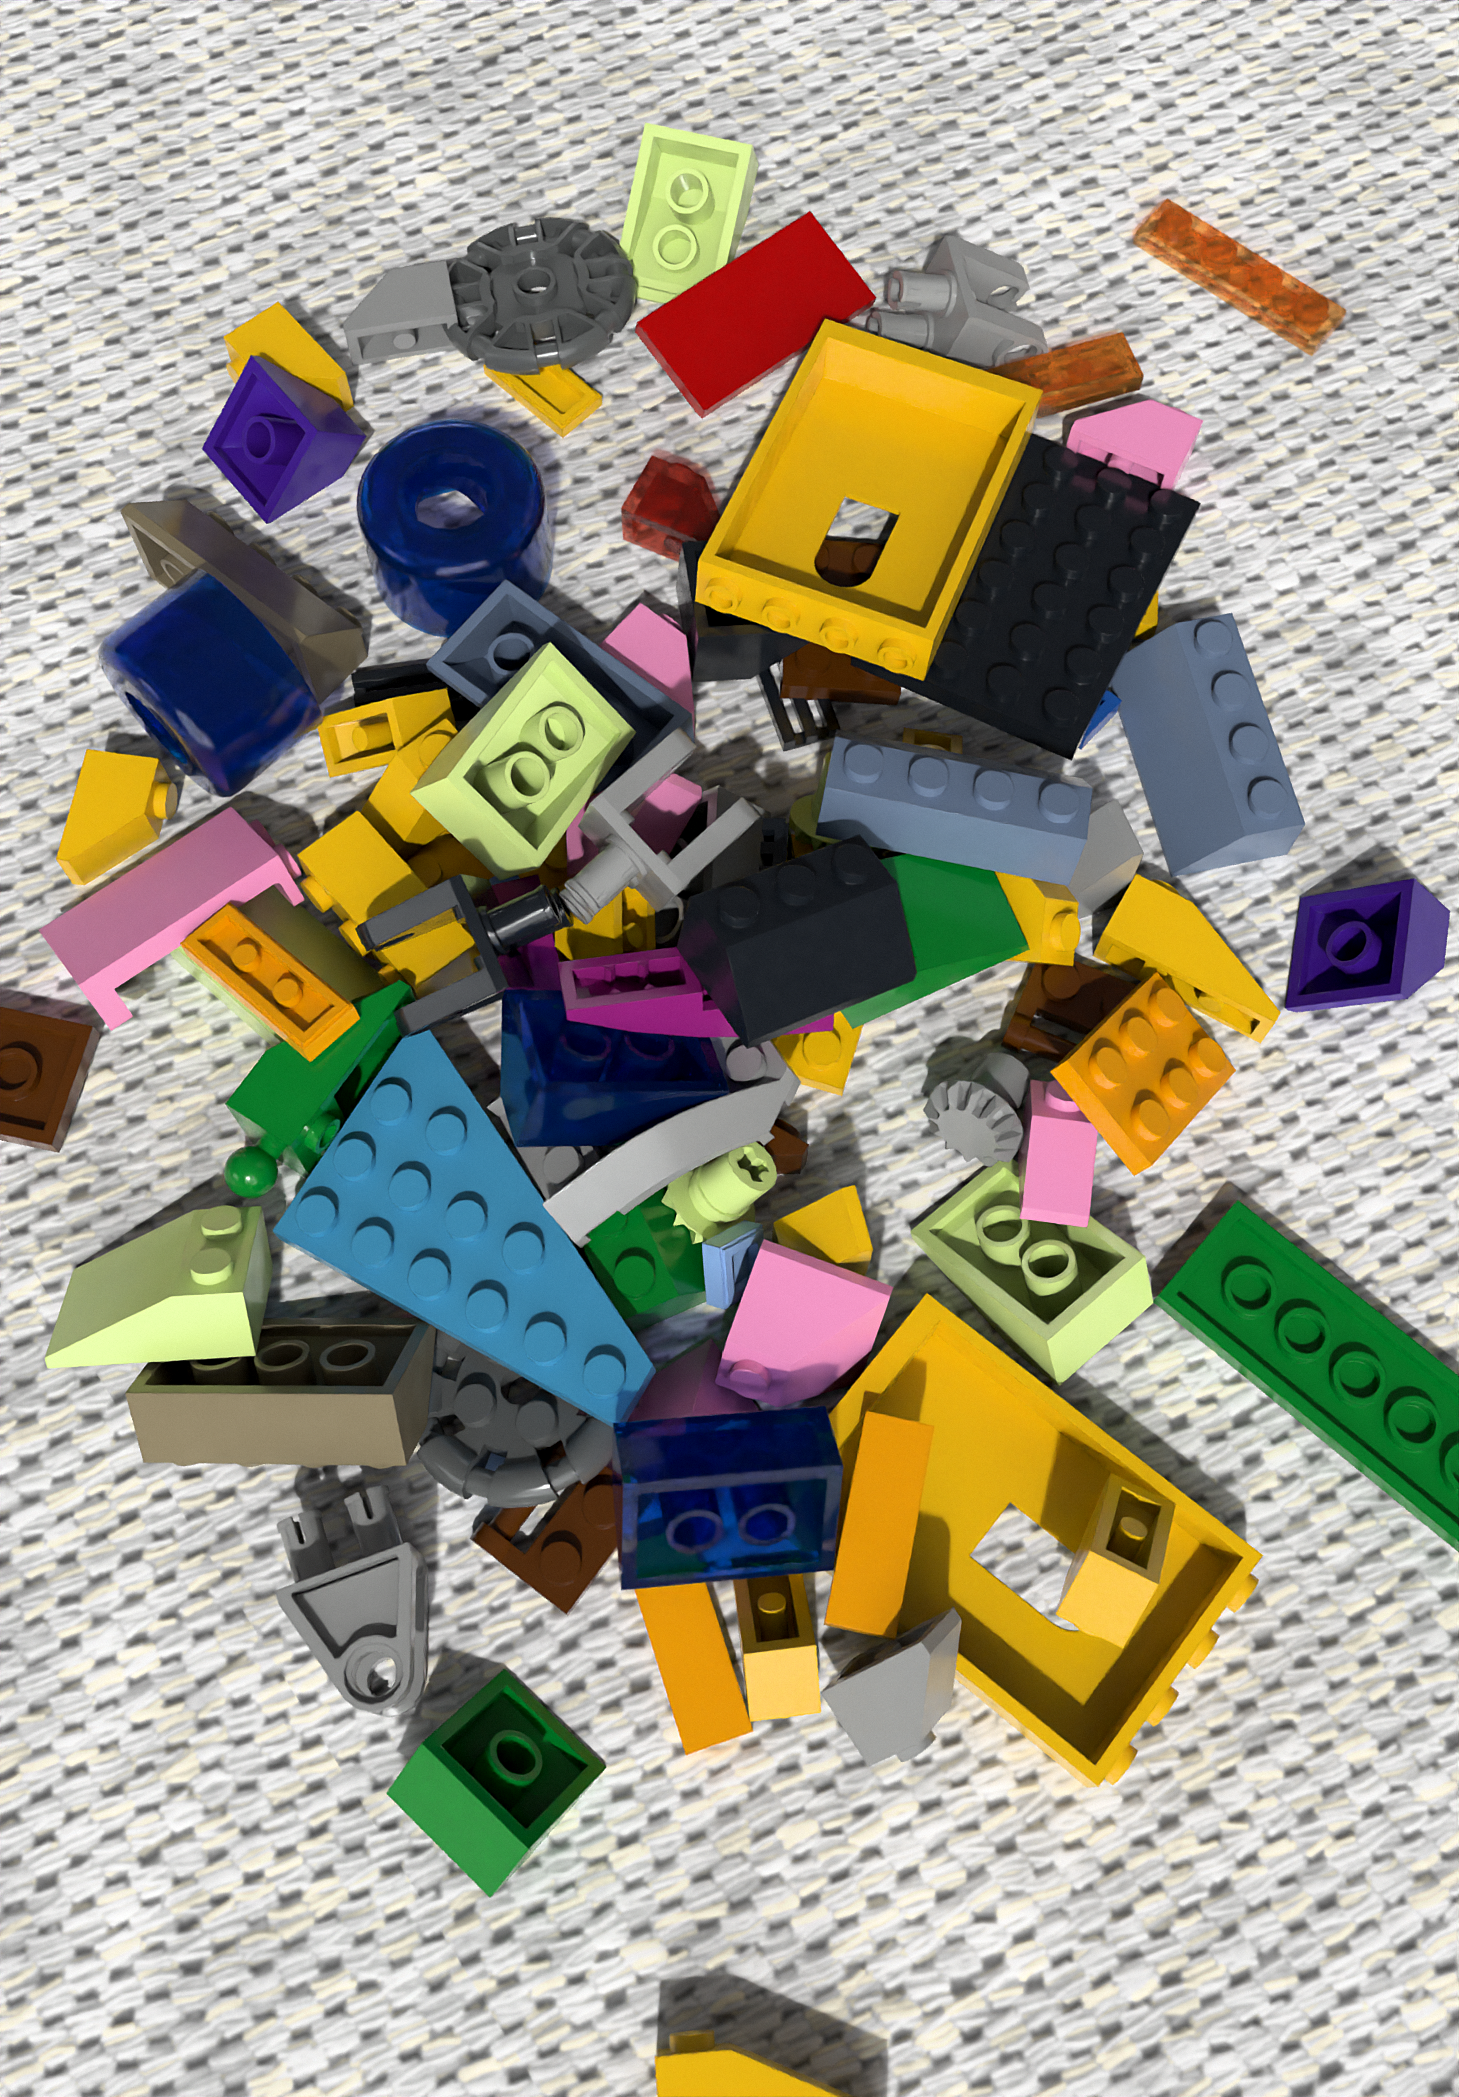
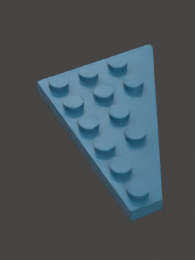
(451, 1229)

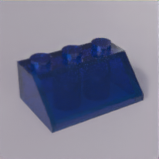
(594, 1082)
(725, 1496)

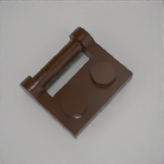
(1067, 996)
(570, 1547)

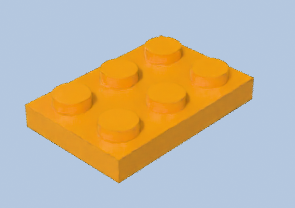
(1144, 1073)

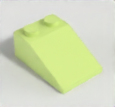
(685, 209)
(524, 765)
(1039, 1284)
(170, 1294)

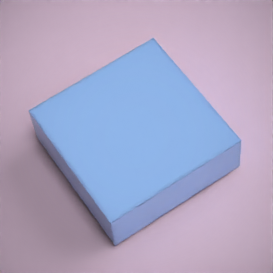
(729, 1262)

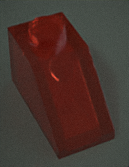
(668, 508)

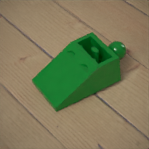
(954, 925)
(298, 1105)

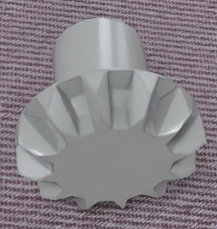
(981, 1113)

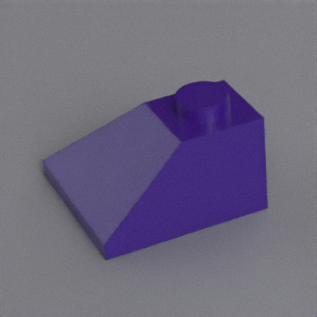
(280, 439)
(1366, 945)

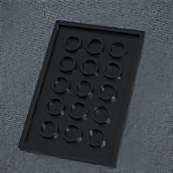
(1054, 597)

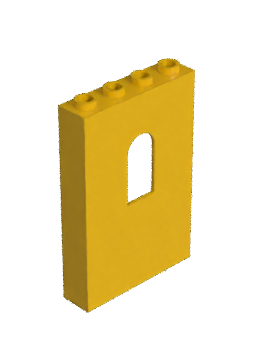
(889, 433)
(1020, 1443)

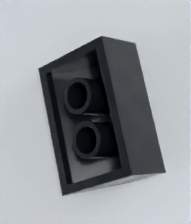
(799, 940)

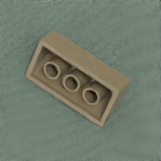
(180, 537)
(307, 1397)

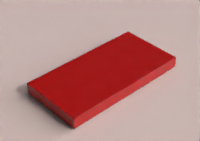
(754, 314)

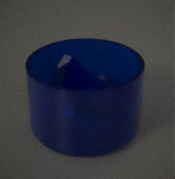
(445, 574)
(209, 684)

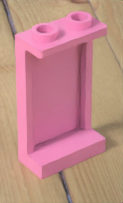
(164, 902)

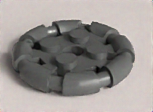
(532, 257)
(506, 1430)

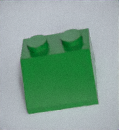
(646, 1263)
(495, 1781)

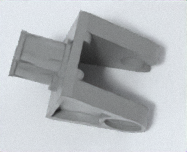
(953, 309)
(625, 857)
(363, 1609)

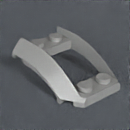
(589, 1188)

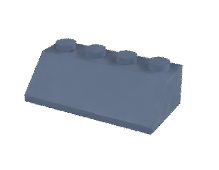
(512, 629)
(1205, 748)
(955, 807)

